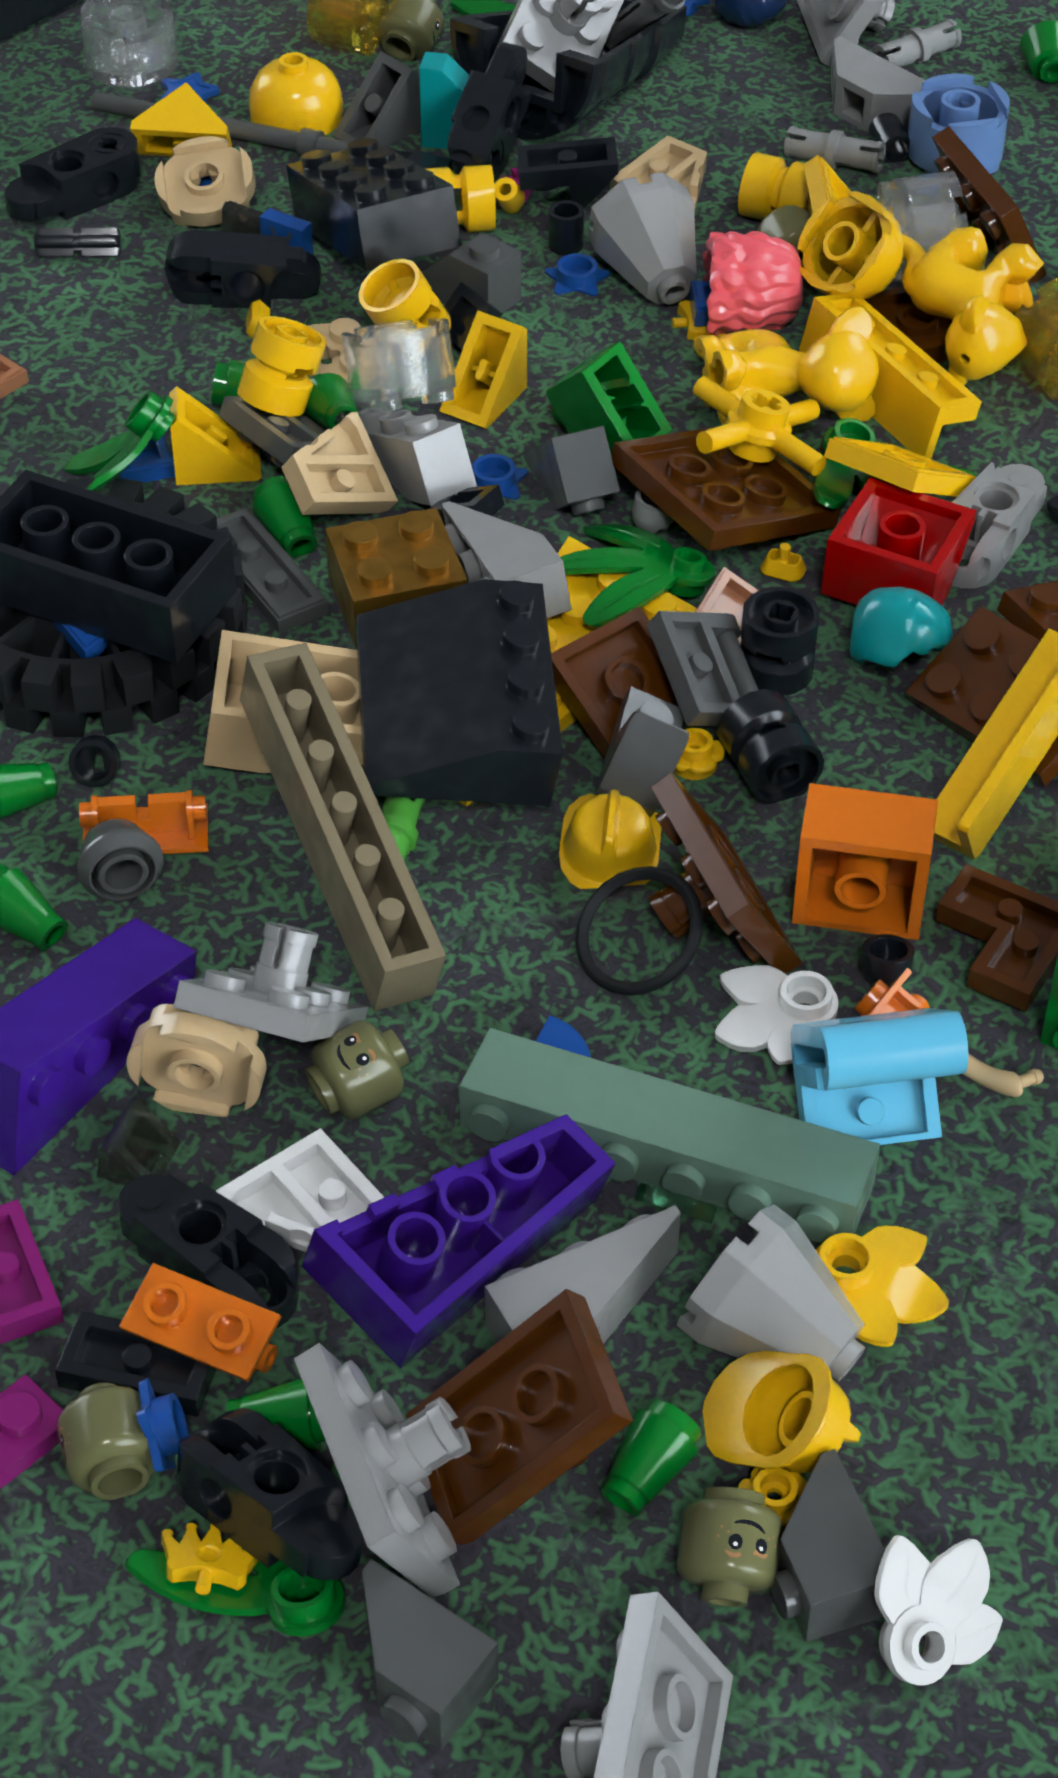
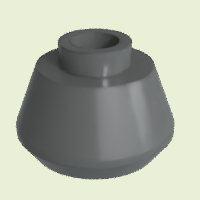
(119, 860)

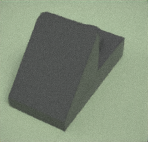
(642, 748)

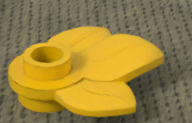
(886, 1281)

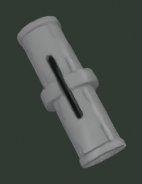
(920, 44)
(835, 149)

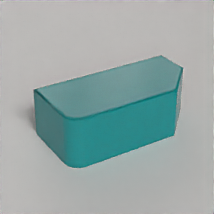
(440, 90)

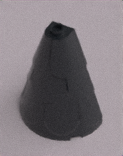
(580, 79)

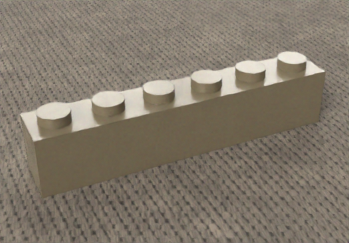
(341, 827)

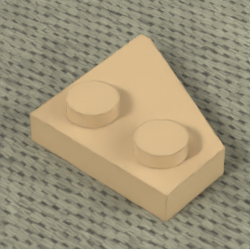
(674, 158)
(340, 473)

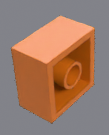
(864, 861)

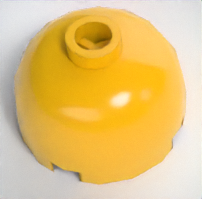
(296, 95)
(851, 247)

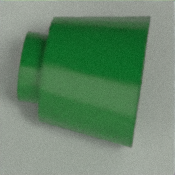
(1040, 50)

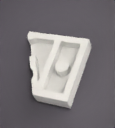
(303, 1189)

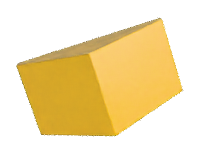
(175, 120)
(489, 371)
(207, 446)

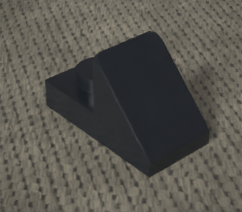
(580, 164)

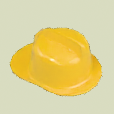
(605, 838)
(776, 1412)

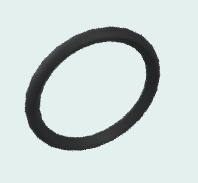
(677, 967)

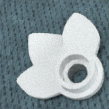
(770, 1006)
(937, 1601)

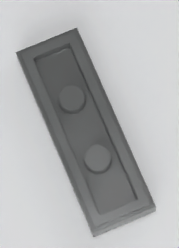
(272, 576)

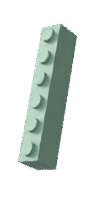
(673, 1134)

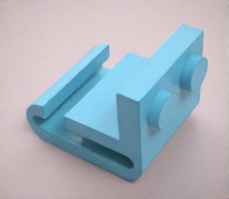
(878, 1072)

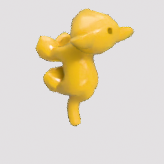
(980, 302)
(834, 371)

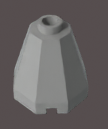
(648, 236)
(774, 1299)

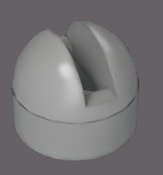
(648, 514)

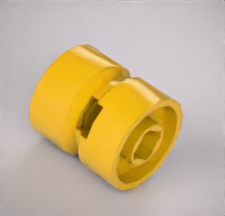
(770, 185)
(475, 196)
(400, 293)
(279, 374)

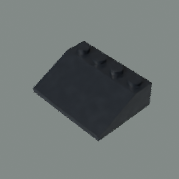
(460, 696)

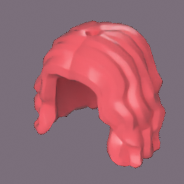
(751, 282)

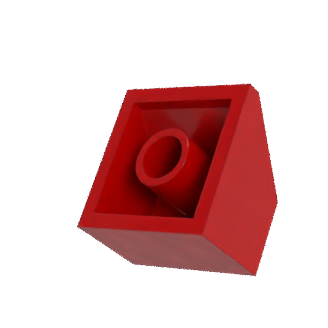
(896, 541)

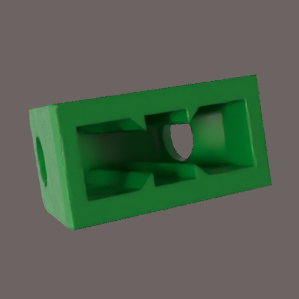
(608, 394)

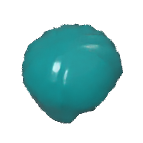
(895, 623)

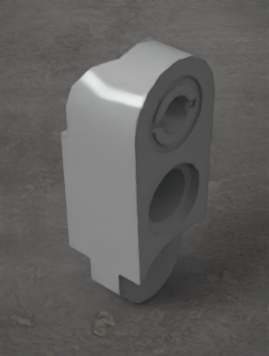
(1005, 507)

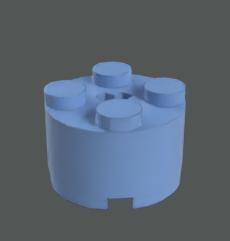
(971, 111)

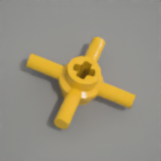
(758, 426)

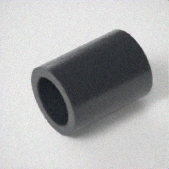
(889, 129)
(566, 227)

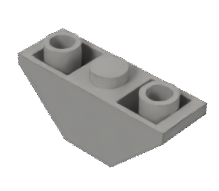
(869, 85)

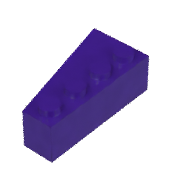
(77, 1030)
(428, 1254)

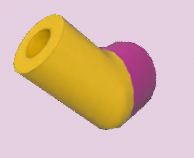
(509, 193)

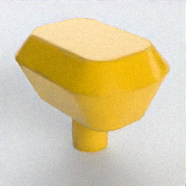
(255, 312)
(783, 564)

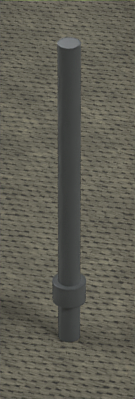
(302, 141)

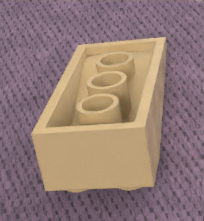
(230, 735)

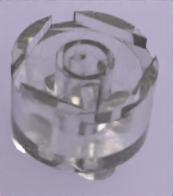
(129, 42)
(924, 207)
(399, 363)

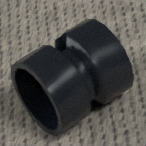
(780, 638)
(770, 746)

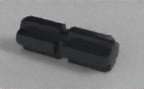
(65, 242)

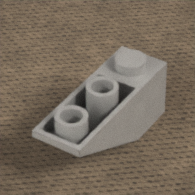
(420, 454)
(506, 552)
(606, 1271)

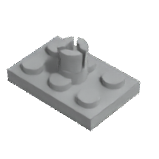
(842, 18)
(557, 26)
(274, 991)
(387, 1466)
(662, 1705)

